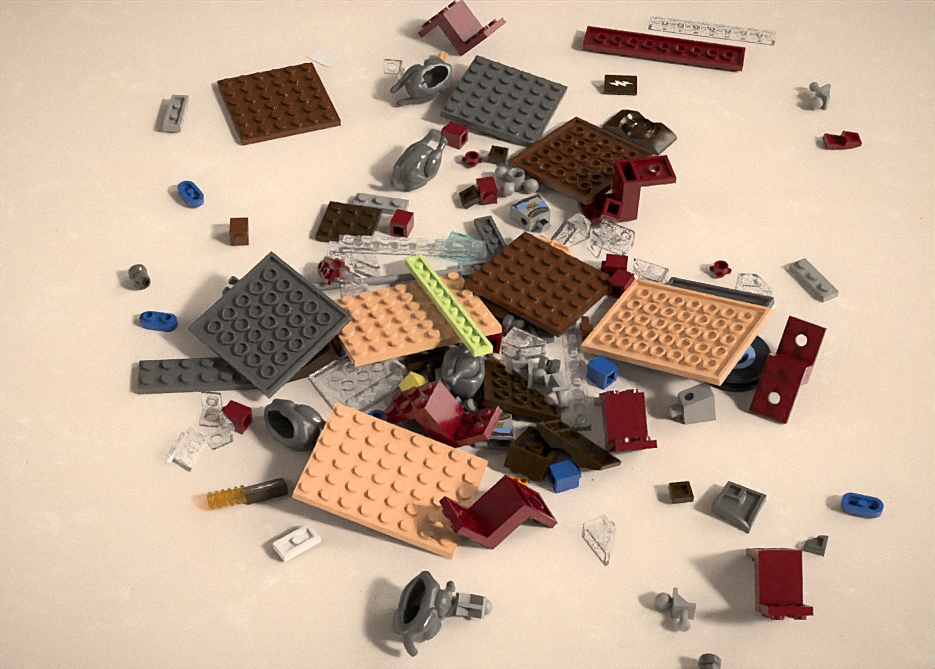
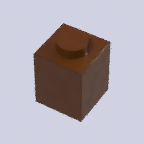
(239, 231)

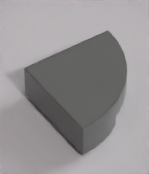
(816, 545)

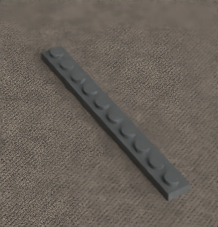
(494, 244)

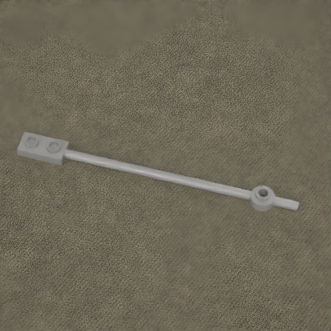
(465, 269)

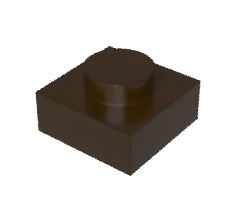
(498, 154)
(469, 197)
(681, 492)

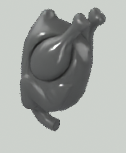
(424, 81)
(417, 164)
(462, 371)
(293, 424)
(421, 610)

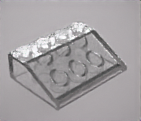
(357, 386)

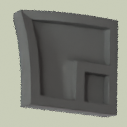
(739, 505)

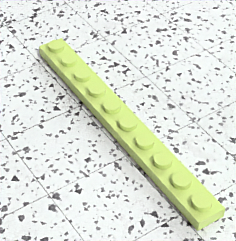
(448, 306)

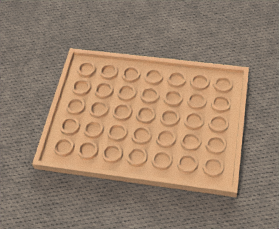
(406, 321)
(677, 331)
(389, 479)

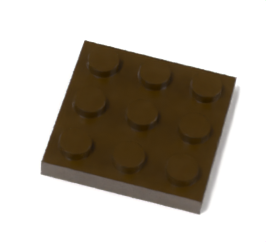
(347, 220)

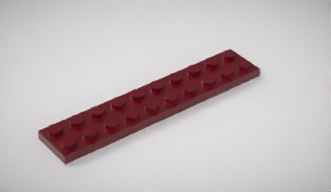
(664, 48)

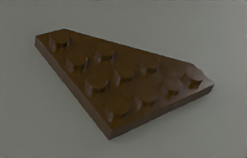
(513, 396)

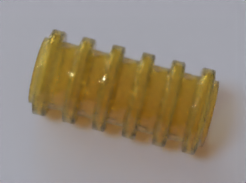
(227, 497)

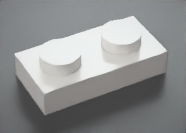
(296, 542)

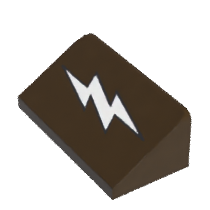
(620, 85)
(266, 490)

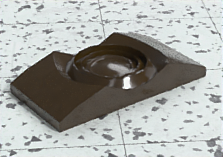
(640, 131)
(577, 446)

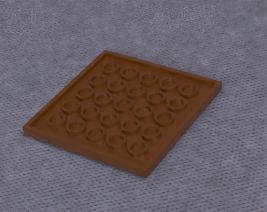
(278, 103)
(577, 159)
(540, 283)

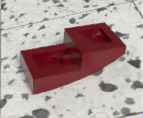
(846, 140)

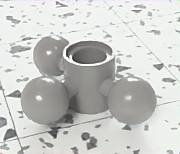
(515, 181)

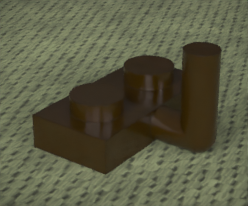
(429, 361)

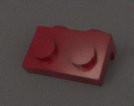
(329, 268)

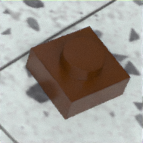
(586, 328)

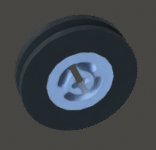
(748, 369)

